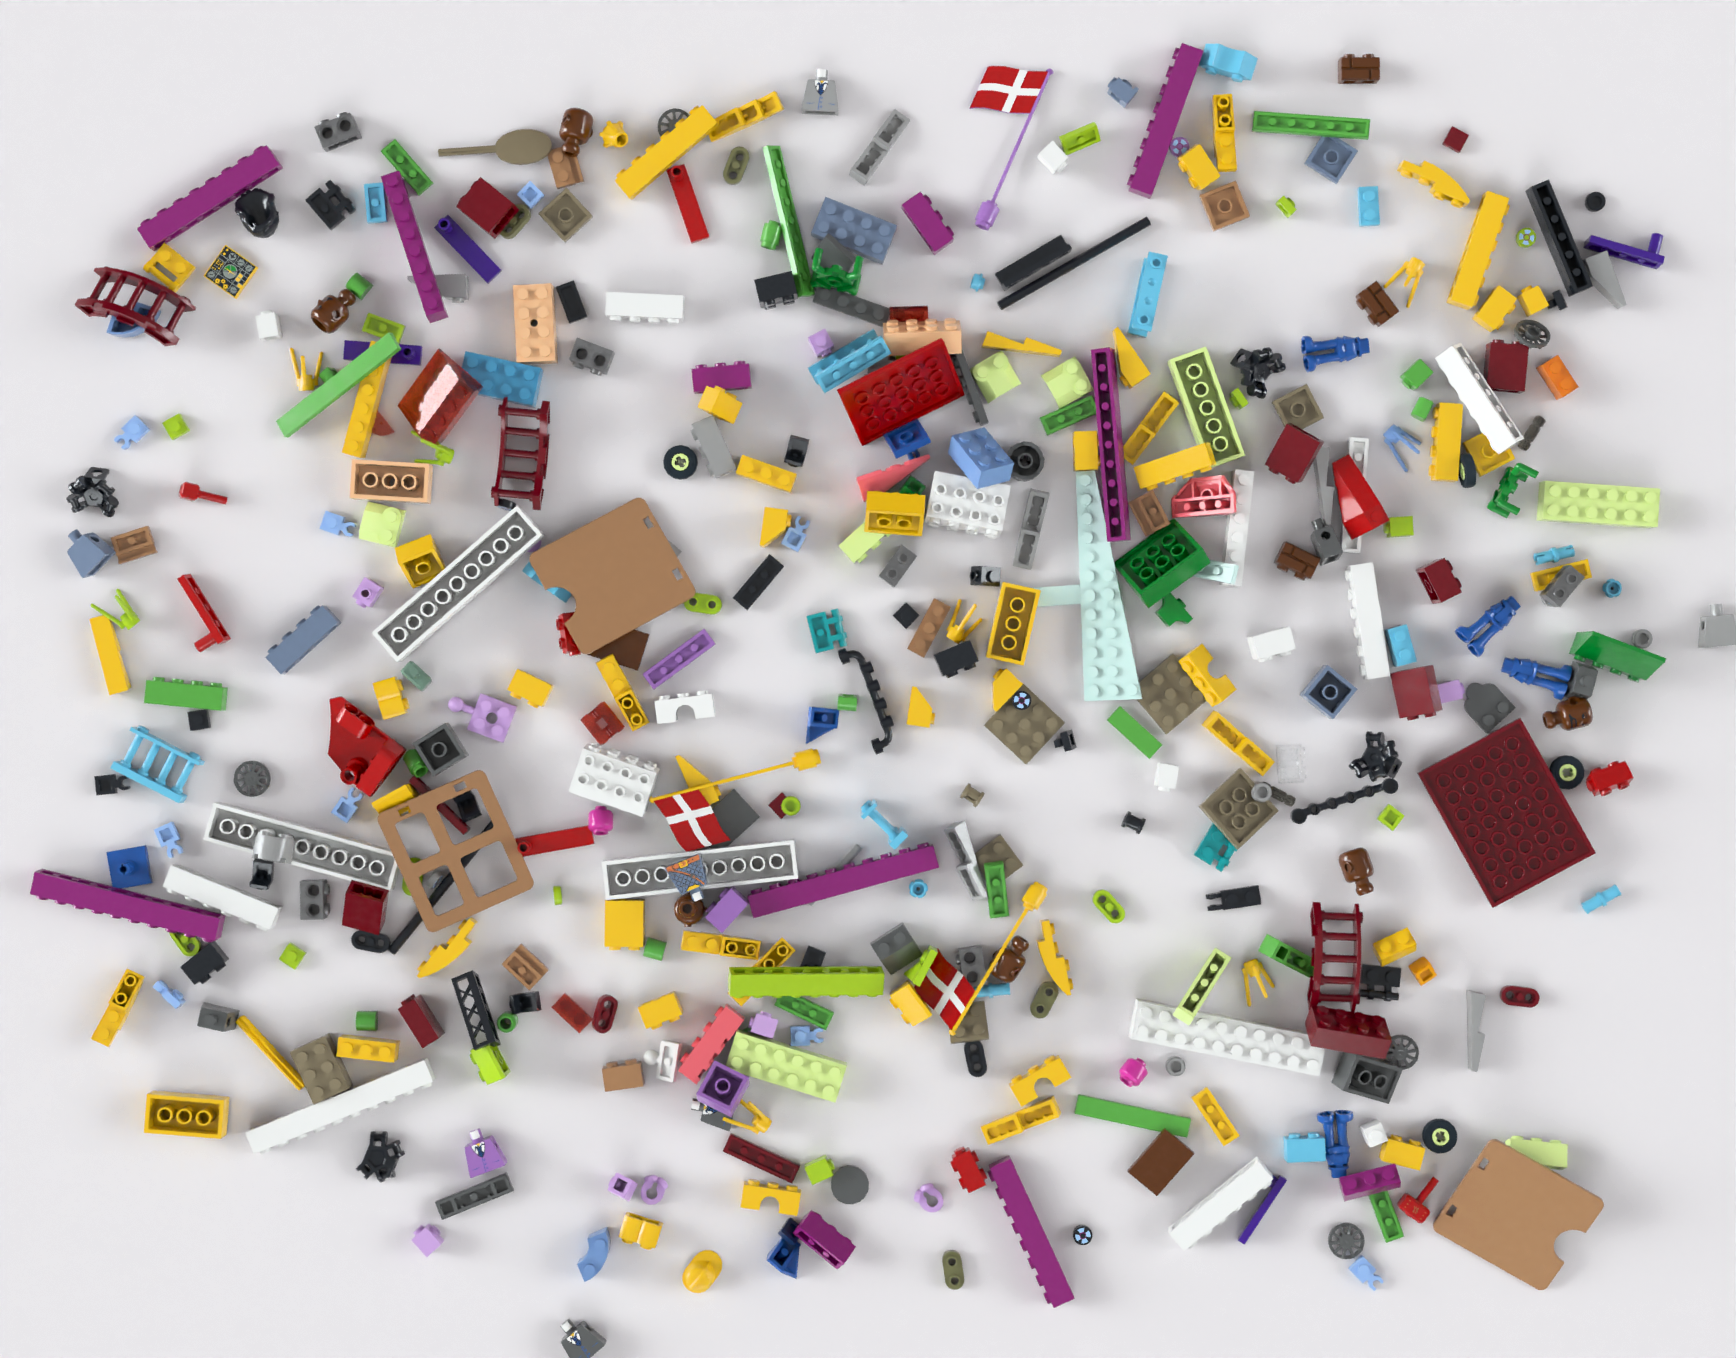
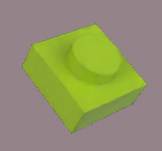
(1286, 205)
(1238, 399)
(176, 426)
(1390, 817)
(292, 955)

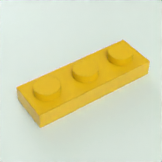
(1542, 578)
(1215, 1116)

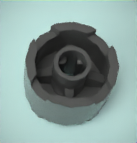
(1034, 457)

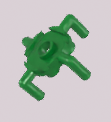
(835, 275)
(1508, 485)

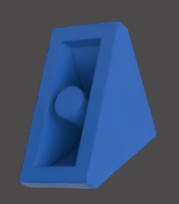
(820, 722)
(785, 1257)

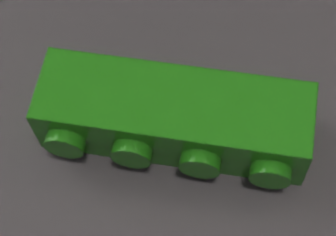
(186, 695)

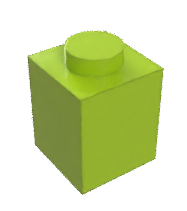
(1399, 526)
(819, 1169)

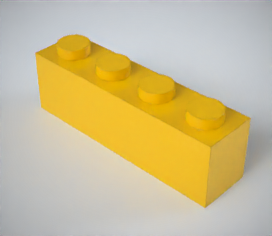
(1446, 443)
(1175, 465)

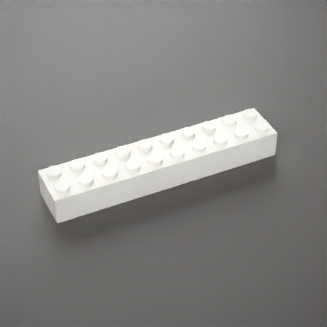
(458, 584)
(312, 848)
(722, 867)
(1226, 1038)

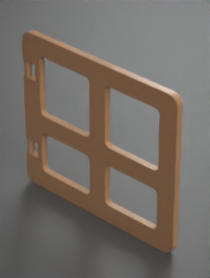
(451, 854)

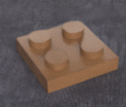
(1224, 206)

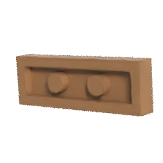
(928, 627)

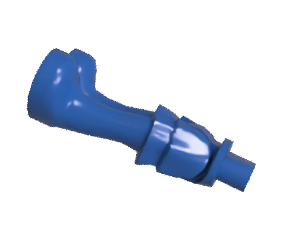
(1345, 349)
(1498, 616)
(1526, 671)
(1336, 1153)

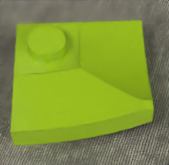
(920, 969)

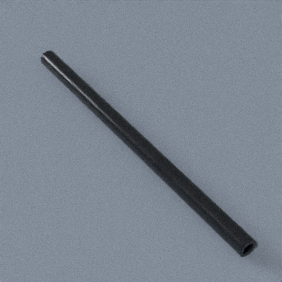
(1073, 263)
(434, 898)

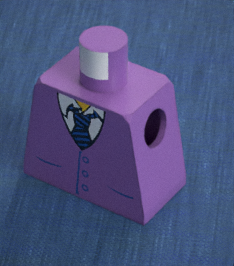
(483, 1154)

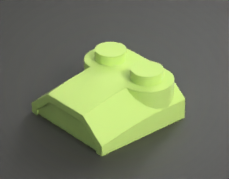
(994, 376)
(1067, 382)
(381, 524)

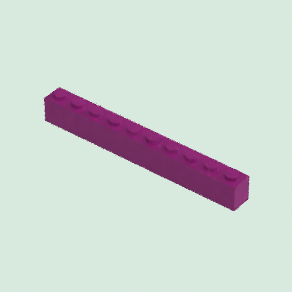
(1110, 444)
(846, 880)
(128, 905)

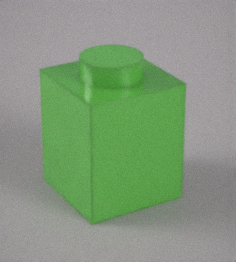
(1415, 375)

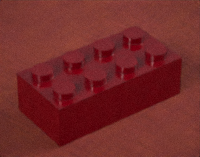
(1348, 1031)

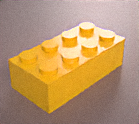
(1012, 623)
(186, 1114)

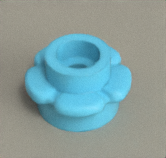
(977, 282)
(1612, 583)
(918, 893)

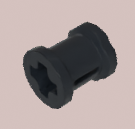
(1133, 822)

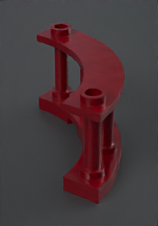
(102, 308)
(540, 455)
(1319, 957)

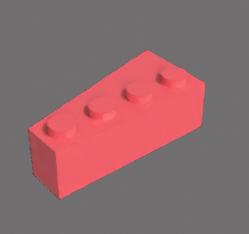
(711, 1043)

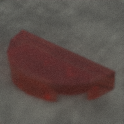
(381, 426)

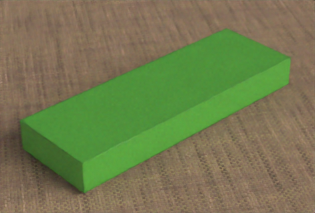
(407, 166)
(1069, 415)
(1134, 732)
(996, 889)
(806, 1010)
(1386, 1216)

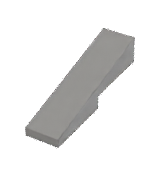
(879, 147)
(1325, 493)
(1031, 529)
(968, 869)
(1475, 1039)

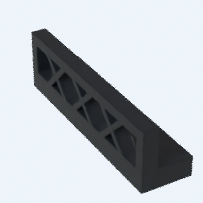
(1033, 262)
(482, 1007)

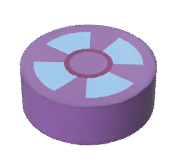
(1178, 146)

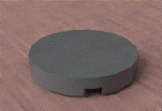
(849, 1184)

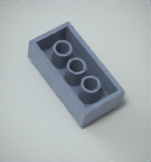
(855, 230)

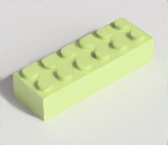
(1205, 405)
(1598, 504)
(786, 1065)

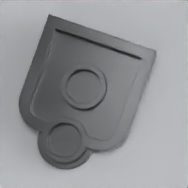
(1486, 705)

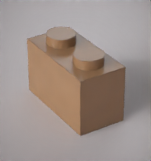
(623, 1075)

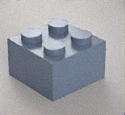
(1328, 692)

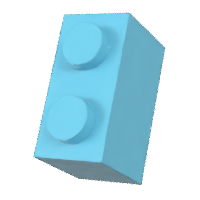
(1400, 645)
(1304, 1148)

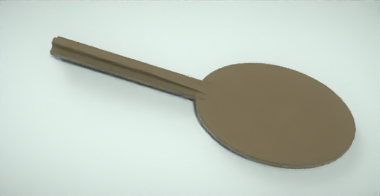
(515, 147)

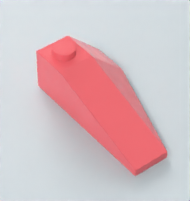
(887, 479)

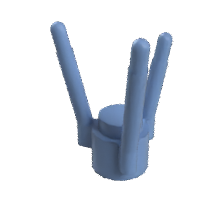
(1395, 434)

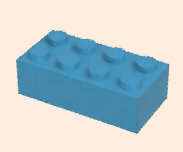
(504, 378)

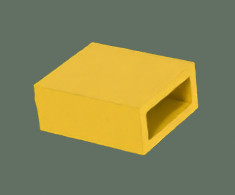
(624, 924)

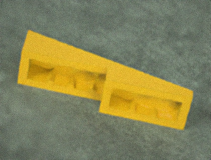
(1030, 346)
(1149, 426)
(109, 655)
(1238, 743)
(1021, 1120)

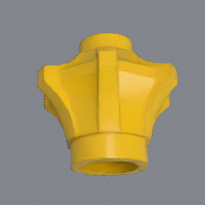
(614, 135)

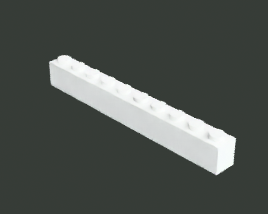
(340, 1105)

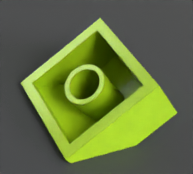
(490, 1063)

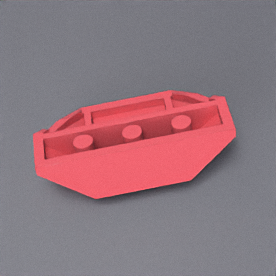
(1204, 498)

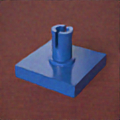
(907, 439)
(129, 867)

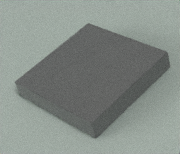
(835, 254)

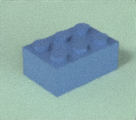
(980, 458)

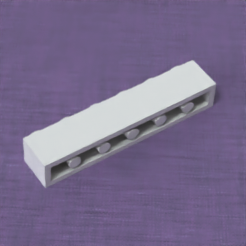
(1479, 398)
(1237, 523)
(1367, 620)
(222, 896)
(1220, 1204)

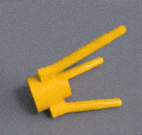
(1413, 269)
(305, 381)
(957, 632)
(1253, 968)
(760, 1121)

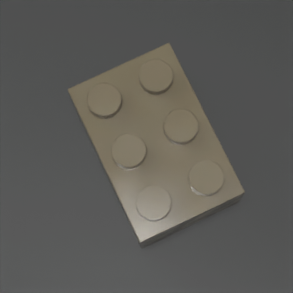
(321, 1069)

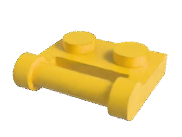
(174, 263)

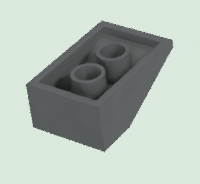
(1367, 1077)

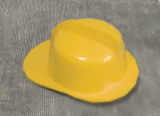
(702, 1271)

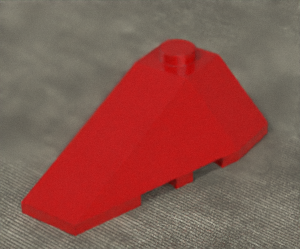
(1357, 501)

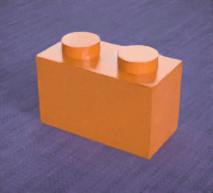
(1557, 377)

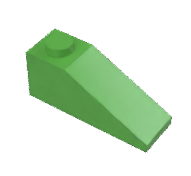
(1287, 955)

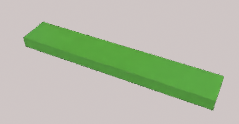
(1311, 125)
(1132, 1115)

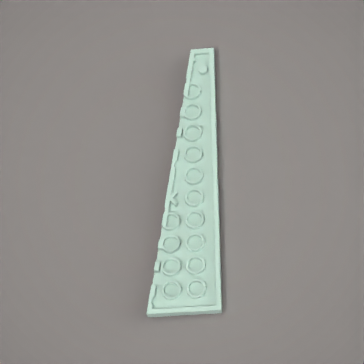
(1106, 643)

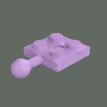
(479, 715)

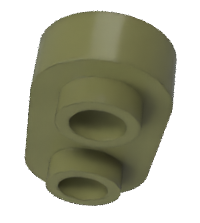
(735, 165)
(516, 223)
(1044, 1000)
(953, 1270)

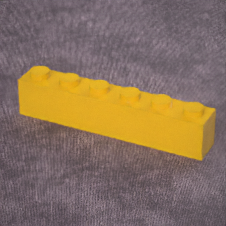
(666, 152)
(1478, 250)
(365, 411)

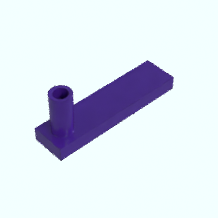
(467, 249)
(1646, 258)
(407, 355)
(1276, 1186)

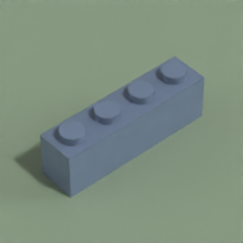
(303, 639)

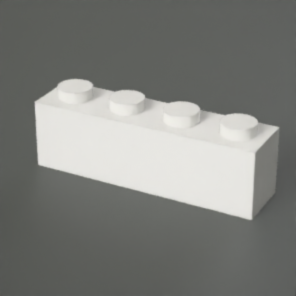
(644, 306)

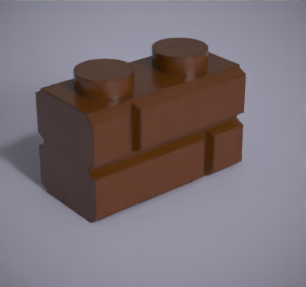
(1358, 69)
(1376, 304)
(1296, 560)

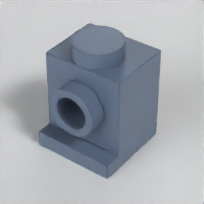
(1121, 91)

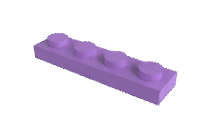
(679, 659)

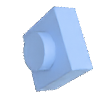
(530, 194)

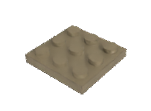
(1169, 694)
(1026, 729)
(1236, 811)

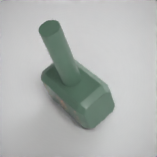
(416, 676)

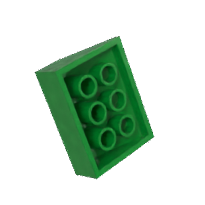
(1161, 563)
(1615, 655)

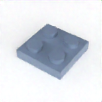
(1331, 158)

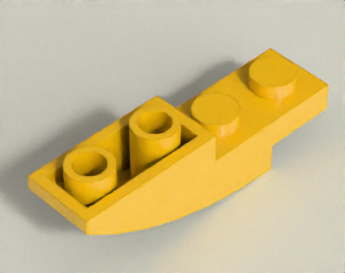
(1224, 133)
(1442, 184)
(622, 692)
(720, 944)
(444, 955)
(772, 958)
(1054, 964)
(118, 1008)

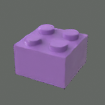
(726, 909)
(722, 1089)

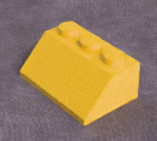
(894, 513)

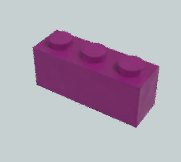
(928, 222)
(727, 377)
(1369, 1182)
(824, 1239)

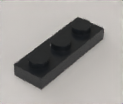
(758, 582)

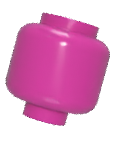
(600, 820)
(1133, 1072)

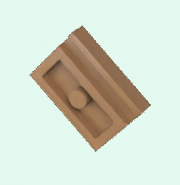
(564, 169)
(1149, 513)
(134, 545)
(525, 966)

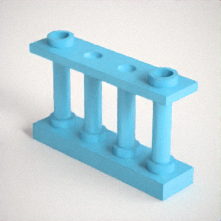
(1147, 294)
(849, 360)
(141, 775)
(896, 835)

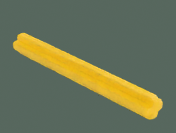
(269, 1050)

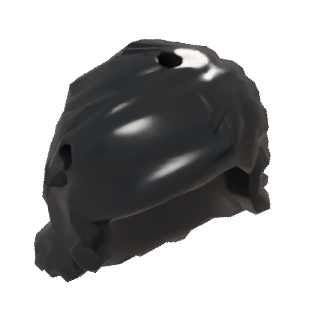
(258, 212)

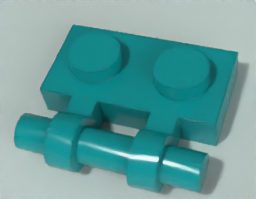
(821, 633)
(1211, 845)

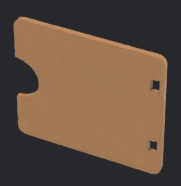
(615, 574)
(1516, 1213)

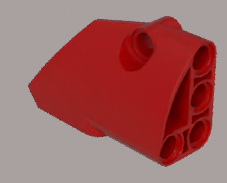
(360, 747)

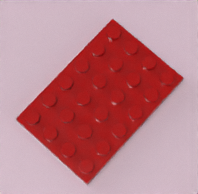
(901, 391)

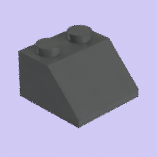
(896, 948)

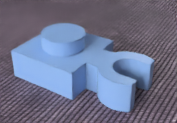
(134, 430)
(335, 523)
(794, 537)
(346, 806)
(167, 836)
(172, 996)
(802, 1035)
(1364, 1271)

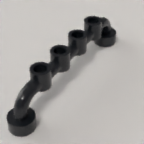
(879, 703)
(1300, 815)

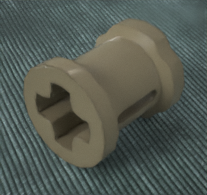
(972, 795)

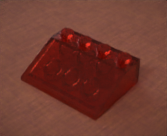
(439, 398)

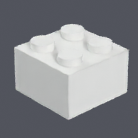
(1271, 643)

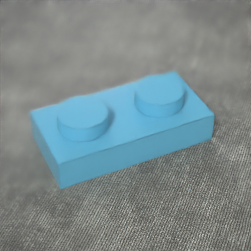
(375, 203)
(1368, 206)

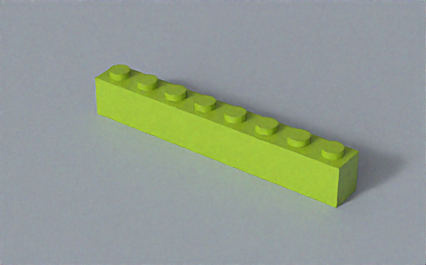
(806, 981)

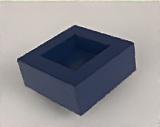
(787, 1230)

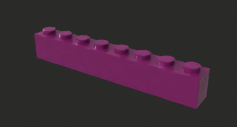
(1165, 122)
(209, 198)
(414, 246)
(1031, 1231)

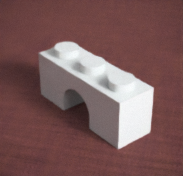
(667, 708)

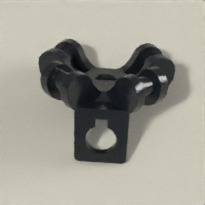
(1256, 369)
(94, 492)
(1376, 758)
(379, 1158)

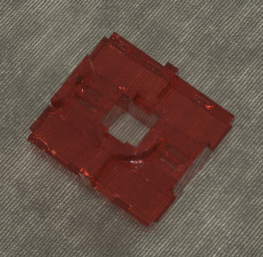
(603, 711)

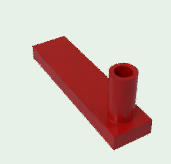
(687, 203)
(217, 630)
(555, 841)

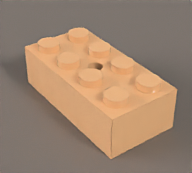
(912, 335)
(535, 343)
(372, 481)

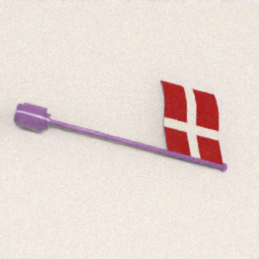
(1008, 92)

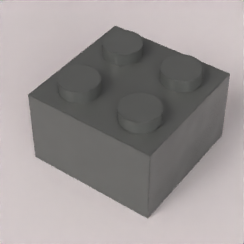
(440, 749)

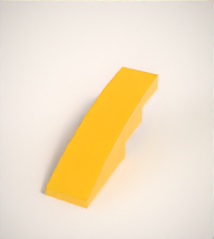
(746, 116)

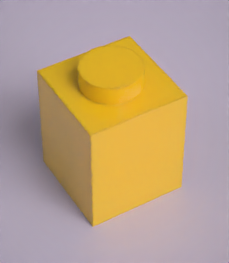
(1532, 300)

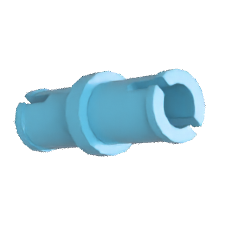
(1554, 555)
(1601, 899)
(993, 990)

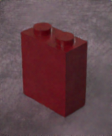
(487, 207)
(1506, 366)
(1293, 453)
(1416, 692)
(365, 907)
(420, 1020)

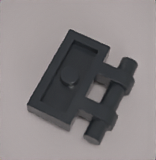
(324, 207)
(1382, 976)

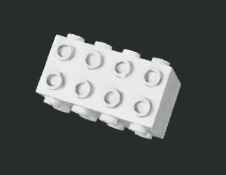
(962, 506)
(614, 779)

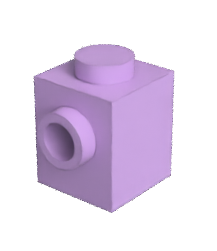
(821, 343)
(367, 593)
(1450, 691)
(763, 1025)
(622, 1186)
(427, 1239)

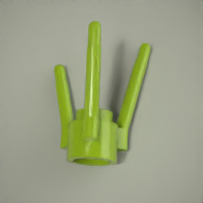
(442, 453)
(129, 618)

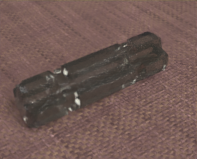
(1531, 433)
(1282, 796)

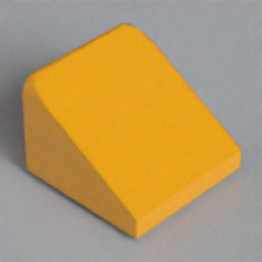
(1422, 970)

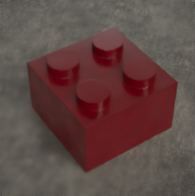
(1439, 580)

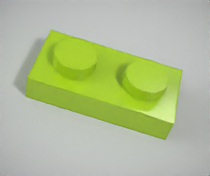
(1080, 138)
(380, 327)

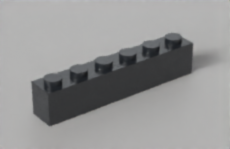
(1558, 238)

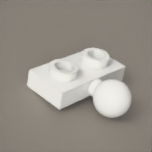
(667, 1060)

